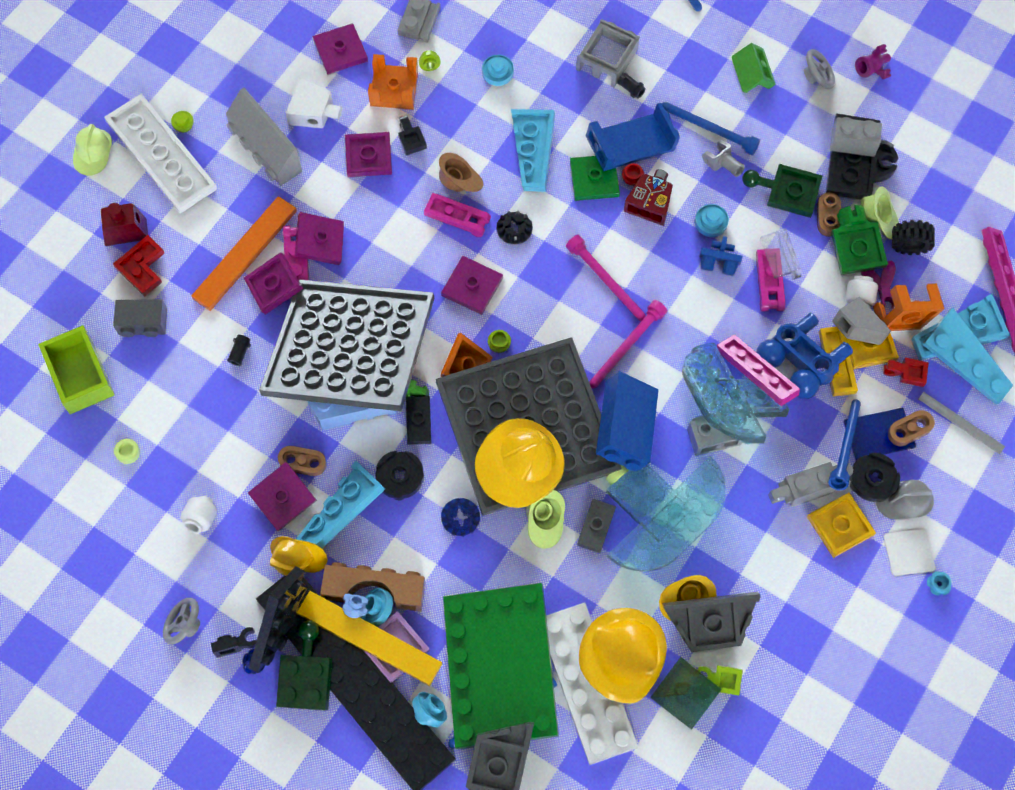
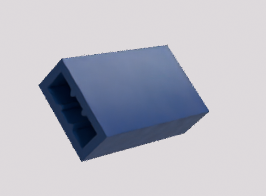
(627, 421)

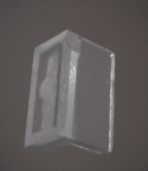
(781, 254)

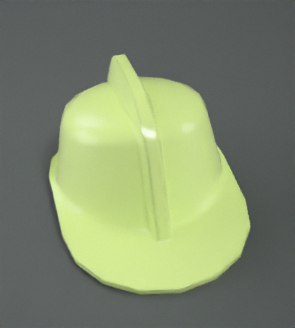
(91, 150)
(880, 210)
(546, 520)

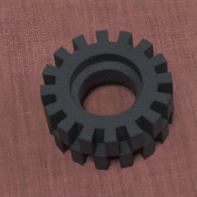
(913, 237)

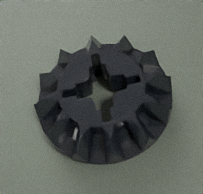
(508, 234)

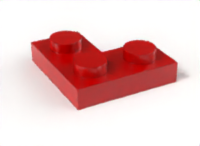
(136, 262)

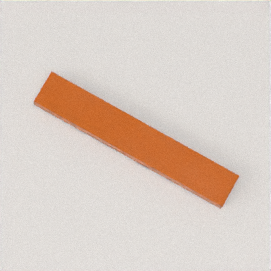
(244, 253)

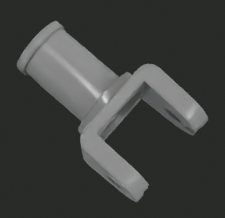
(723, 159)

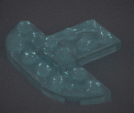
(726, 402)
(666, 517)

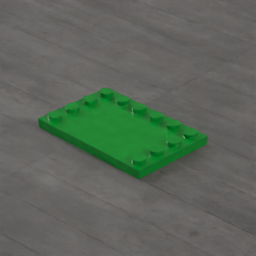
(499, 662)

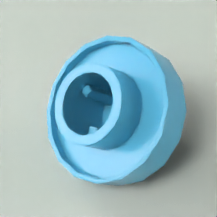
(497, 70)
(711, 220)
(378, 606)
(429, 710)

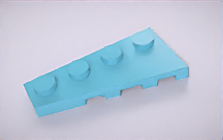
(533, 142)
(981, 318)
(963, 353)
(338, 511)

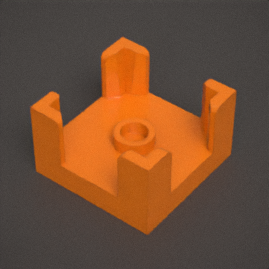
(393, 84)
(909, 314)

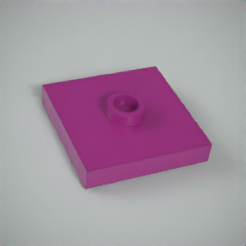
(340, 48)
(368, 154)
(319, 238)
(273, 283)
(472, 285)
(282, 496)

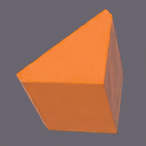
(464, 355)

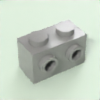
(856, 136)
(708, 439)

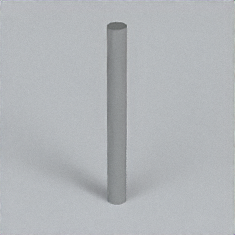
(961, 422)

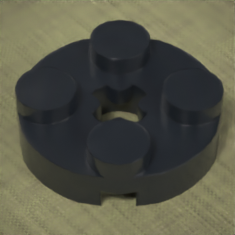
(400, 461)
(886, 472)

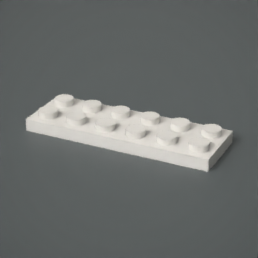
(160, 153)
(598, 720)

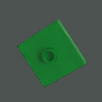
(590, 180)

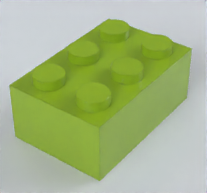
(76, 369)

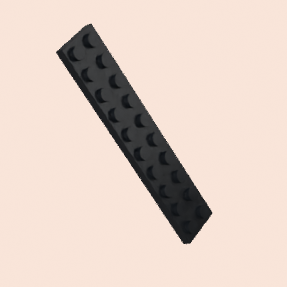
(375, 705)

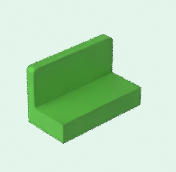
(753, 68)

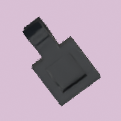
(410, 138)
(228, 645)

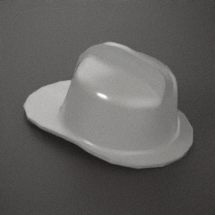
(909, 501)

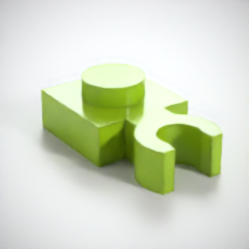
(726, 677)

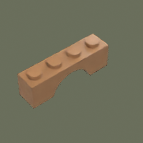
(404, 588)

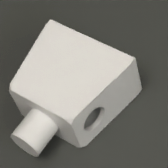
(311, 106)

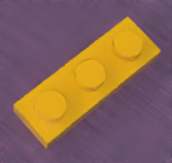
(844, 380)

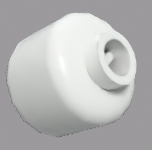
(862, 287)
(198, 514)

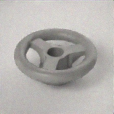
(817, 71)
(185, 623)

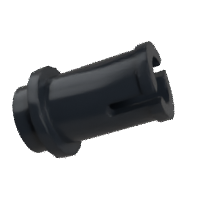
(631, 85)
(239, 349)

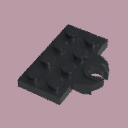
(854, 174)
(278, 618)

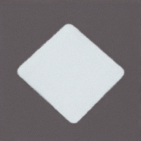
(909, 552)

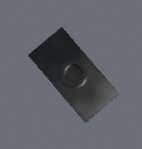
(418, 420)

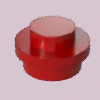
(632, 173)

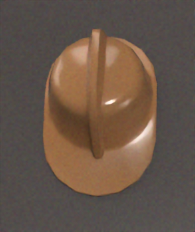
(458, 174)

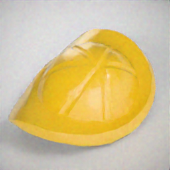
(519, 463)
(623, 654)

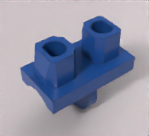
(730, 260)

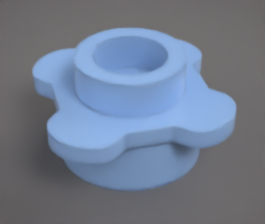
(355, 605)

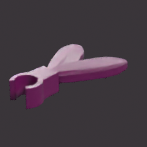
(884, 283)

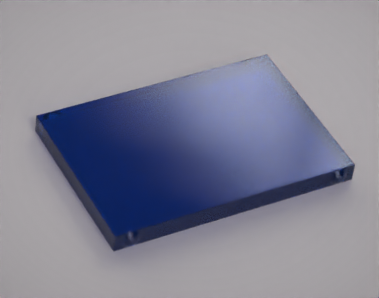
(872, 433)

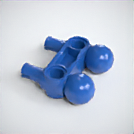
(804, 355)

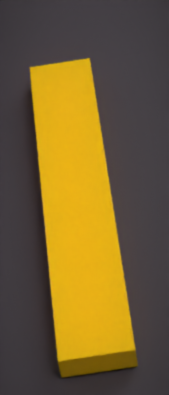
(370, 638)

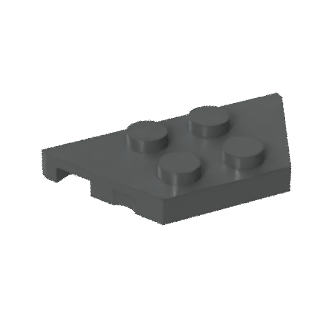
(713, 620)
(500, 758)

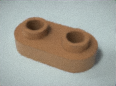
(828, 212)
(909, 428)
(303, 460)

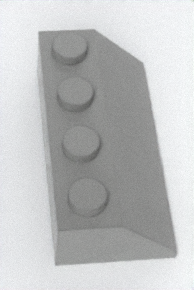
(263, 138)

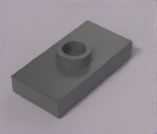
(596, 525)

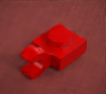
(910, 370)

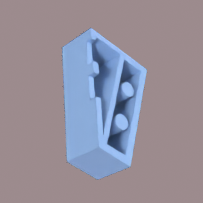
(337, 415)

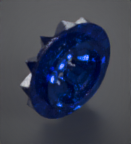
(450, 512)

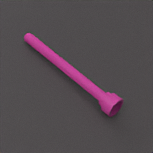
(577, 246)
(655, 311)

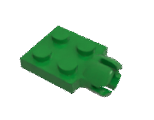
(858, 242)

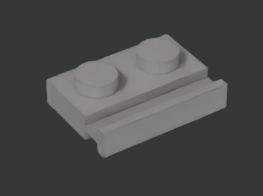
(419, 19)

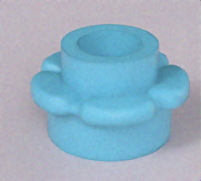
(945, 581)

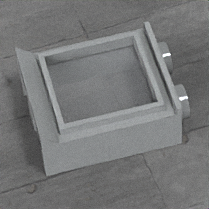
(609, 51)

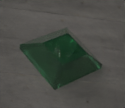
(686, 693)

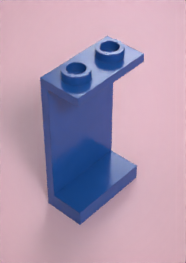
(633, 139)

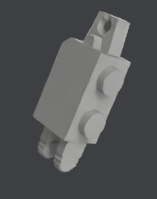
(805, 485)

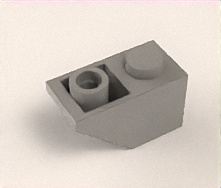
(861, 323)

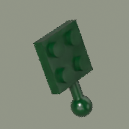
(790, 190)
(305, 679)

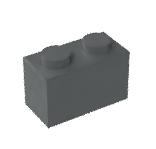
(140, 317)

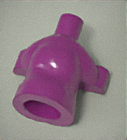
(873, 63)

